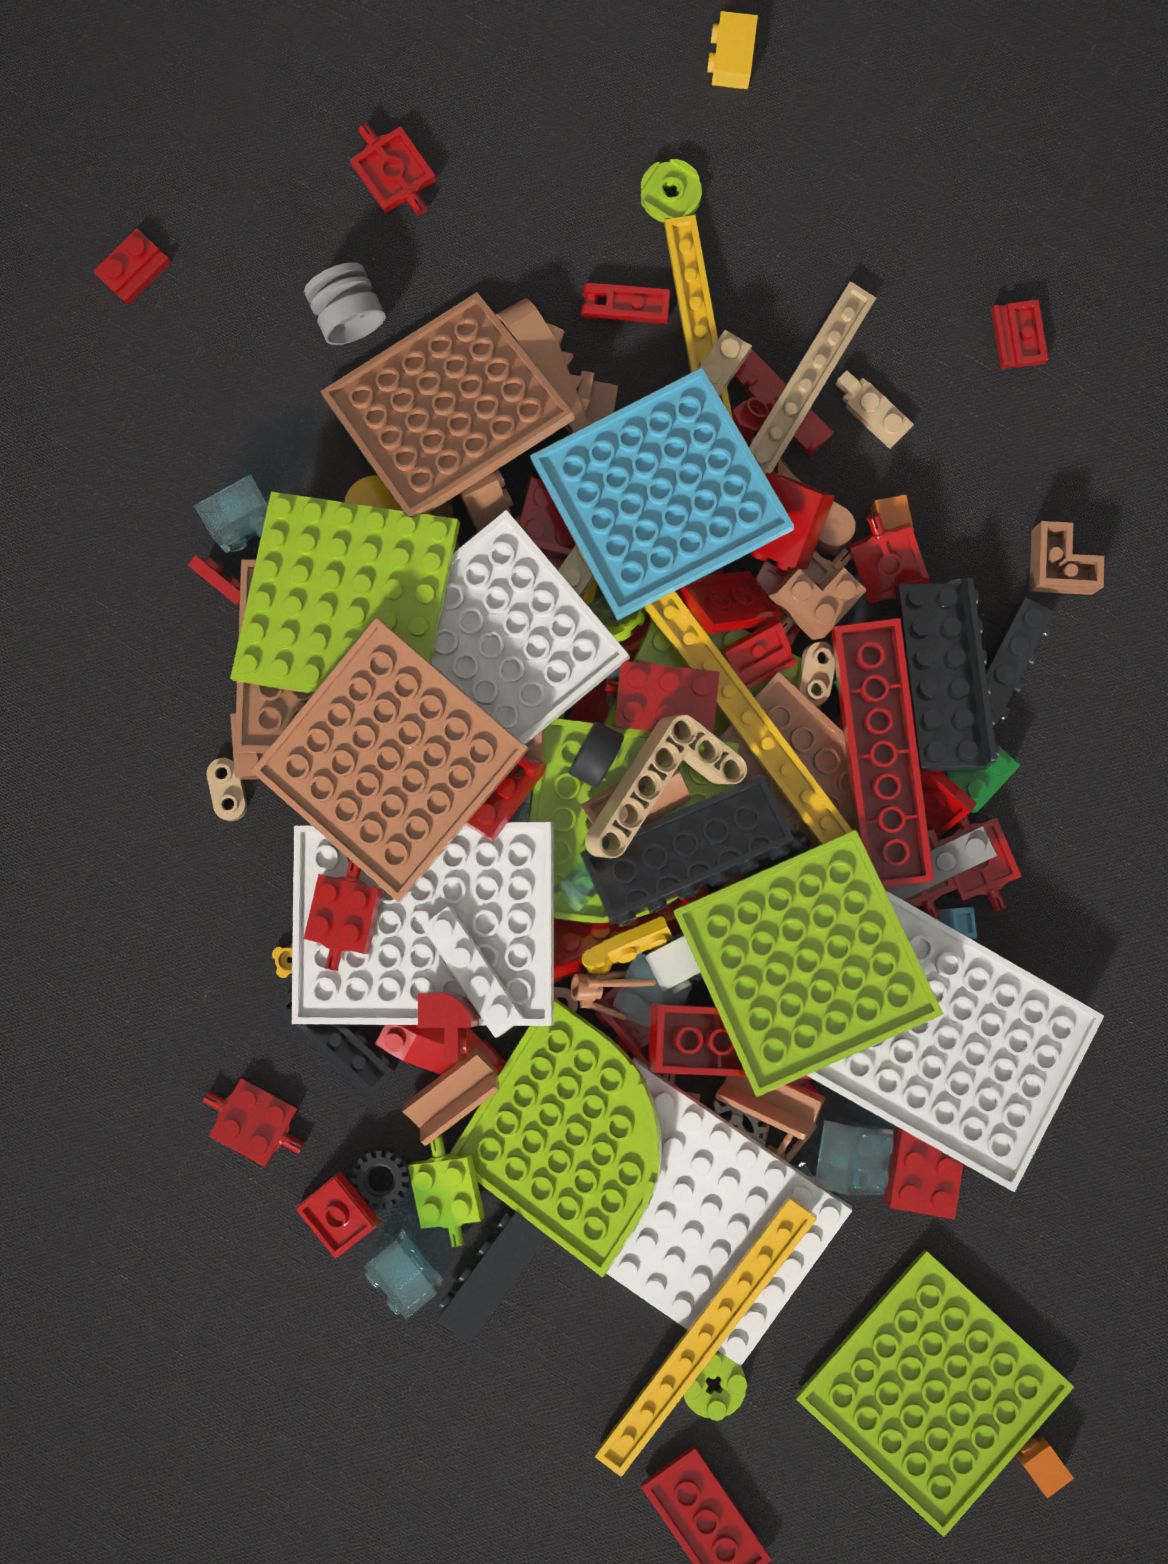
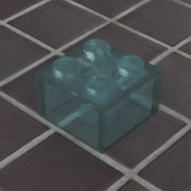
(235, 514)
(854, 1158)
(403, 1275)

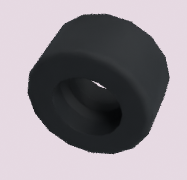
(596, 754)

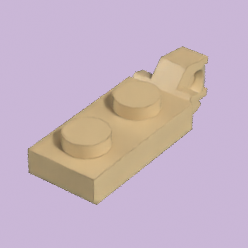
(873, 409)

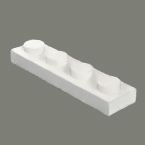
(473, 971)

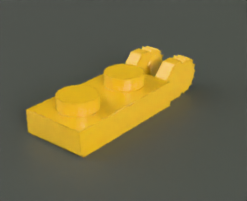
(626, 946)

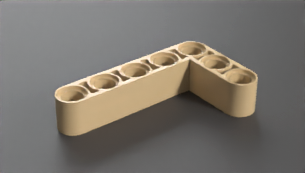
(656, 778)

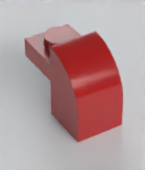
(454, 1015)

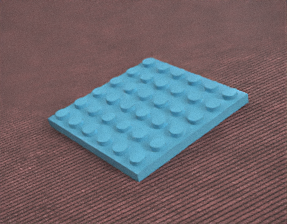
(661, 493)

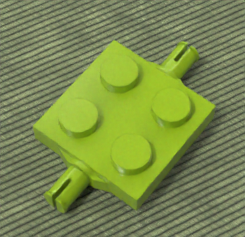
(446, 1191)

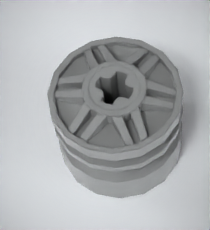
(344, 303)

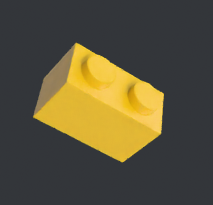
(734, 50)

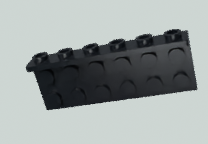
(947, 676)
(690, 851)

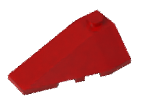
(426, 1047)

